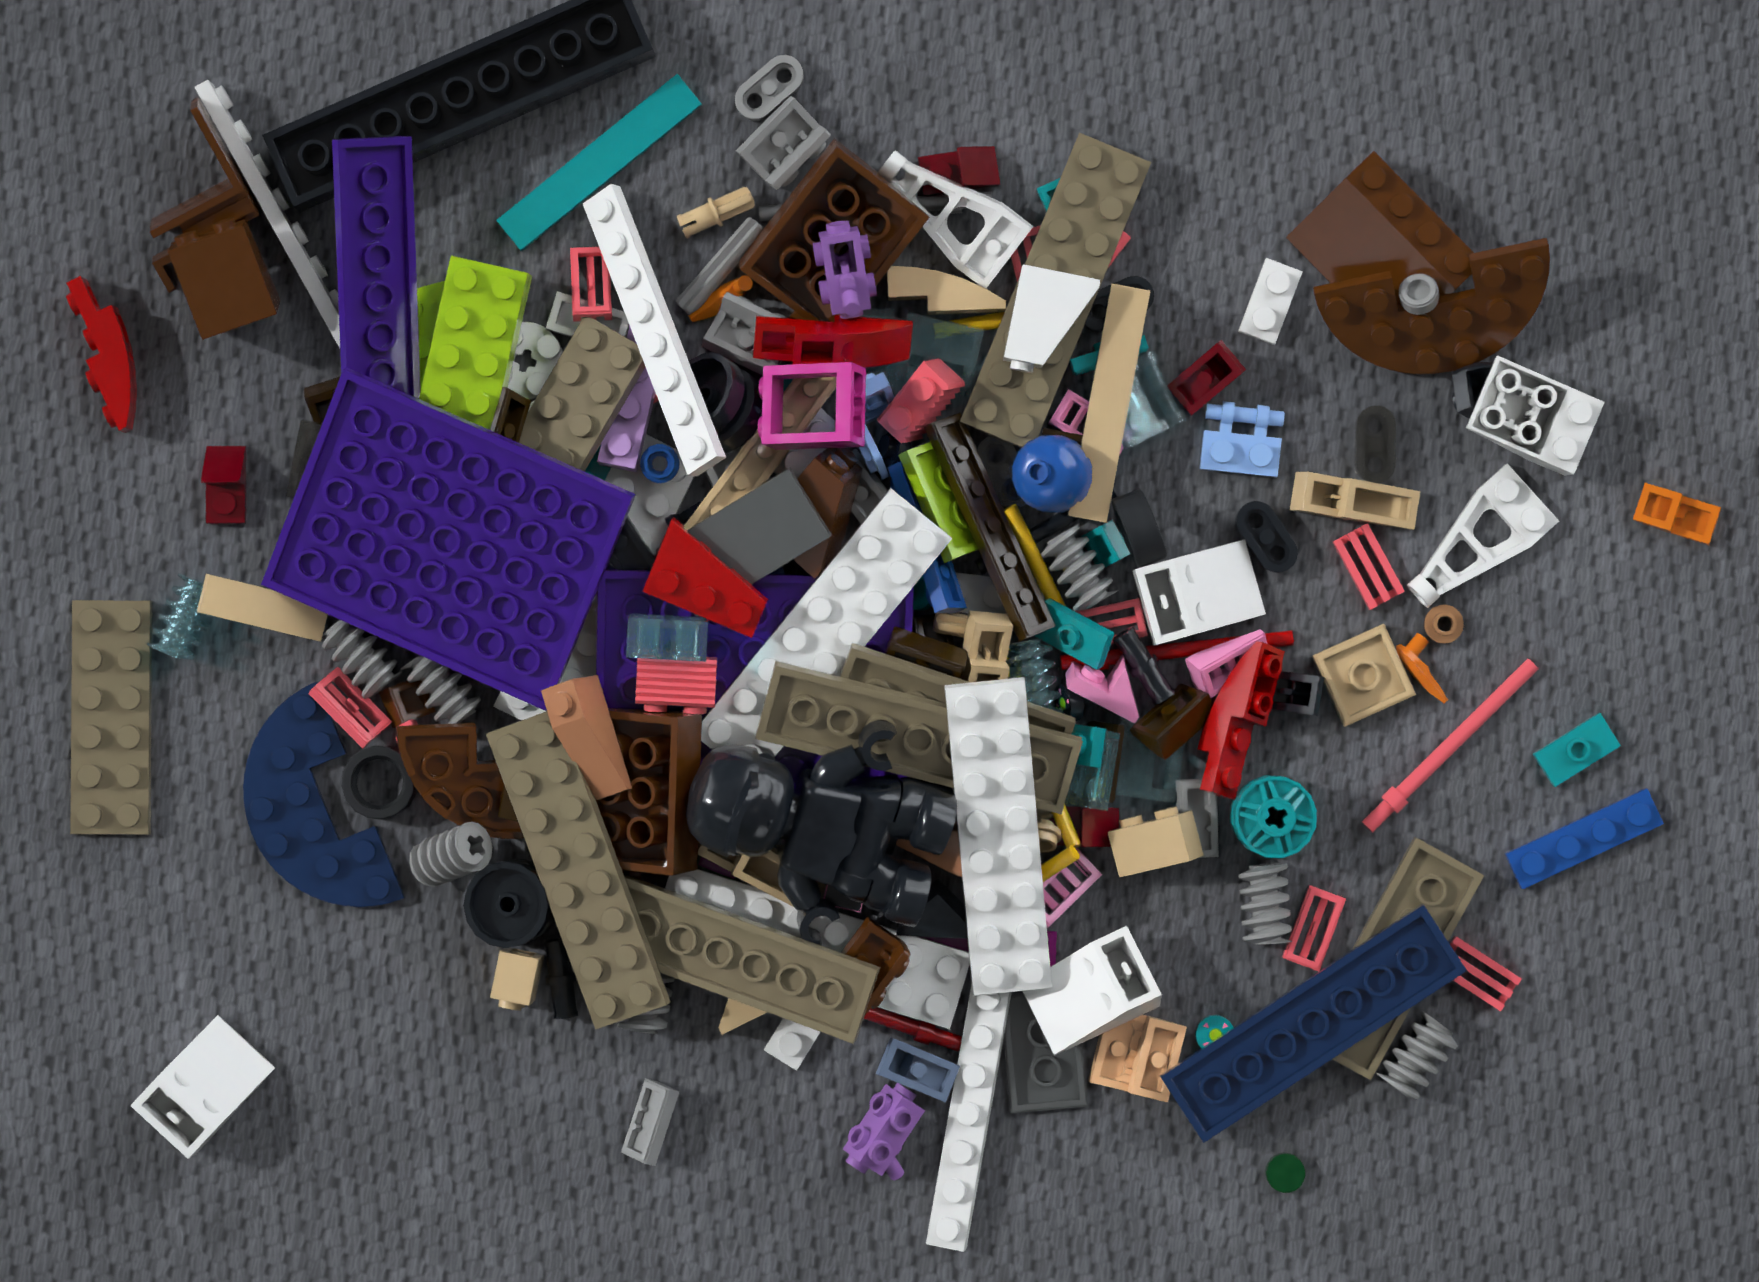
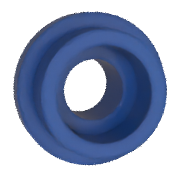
(653, 452)

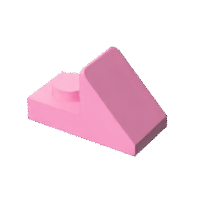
(1112, 693)

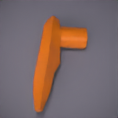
(713, 304)
(1417, 668)

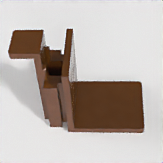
(217, 203)

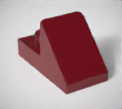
(968, 166)
(1206, 377)
(225, 484)
(1092, 825)

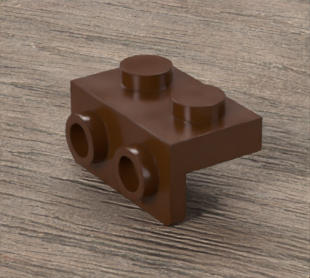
(882, 949)

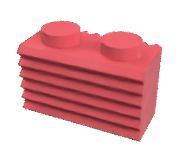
(921, 400)
(676, 684)

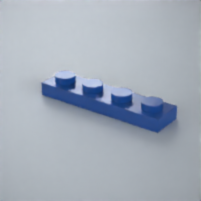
(940, 578)
(1584, 838)

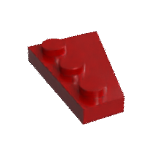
(702, 584)

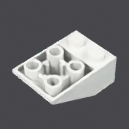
(1535, 416)
(1198, 592)
(1094, 991)
(203, 1087)

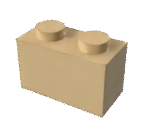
(1155, 842)
(516, 978)

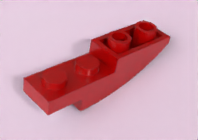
(855, 340)
(114, 367)
(1240, 705)

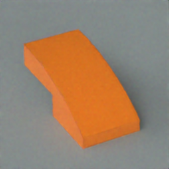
(1677, 514)

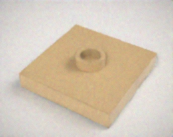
(1364, 675)

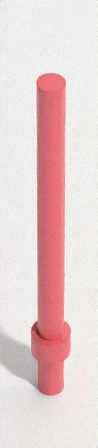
(1395, 798)

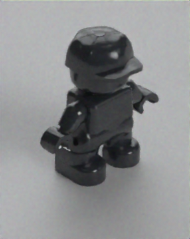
(827, 827)

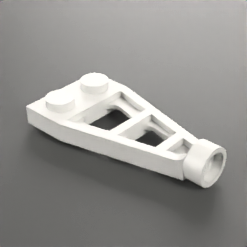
(992, 246)
(1515, 505)

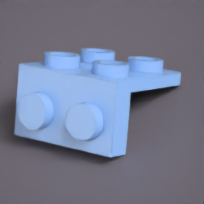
(877, 399)

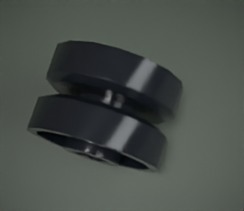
(729, 397)
(490, 912)

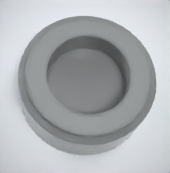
(1418, 294)

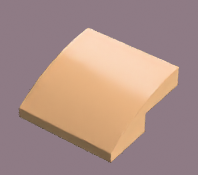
(1136, 1056)

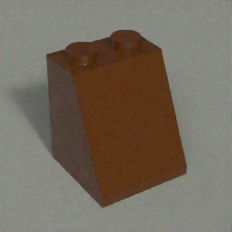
(223, 277)
(831, 486)

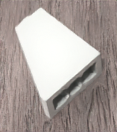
(1043, 314)

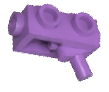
(846, 282)
(883, 1131)

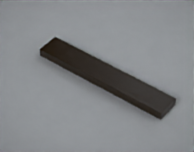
(989, 526)

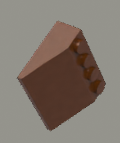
(833, 190)
(1377, 227)
(650, 819)

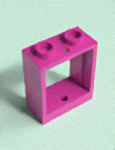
(849, 406)

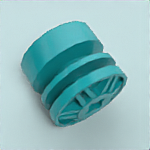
(1251, 810)

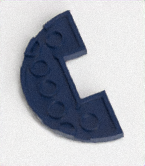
(293, 820)

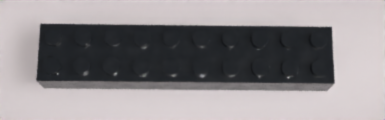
(466, 90)

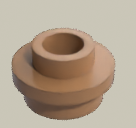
(1431, 626)

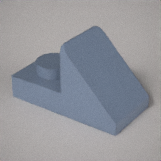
(918, 1069)

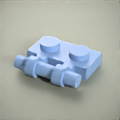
(1241, 452)

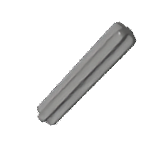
(719, 266)

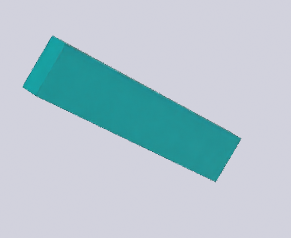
(599, 162)

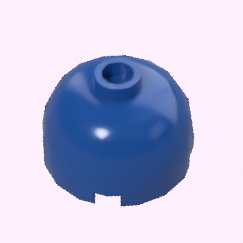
(1051, 473)

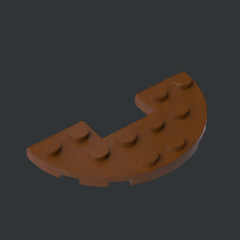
(1457, 331)
(451, 780)

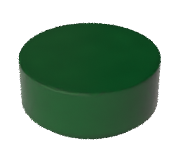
(1285, 1172)

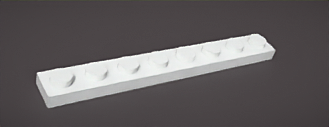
(272, 203)
(654, 330)
(968, 1120)

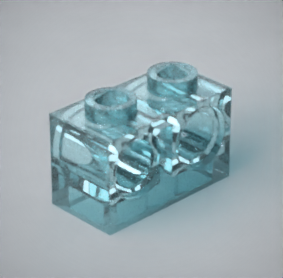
(667, 637)

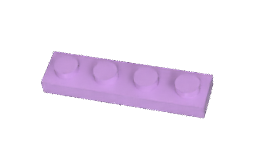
(626, 436)

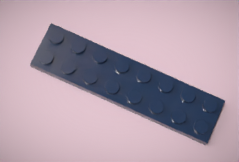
(1313, 1023)

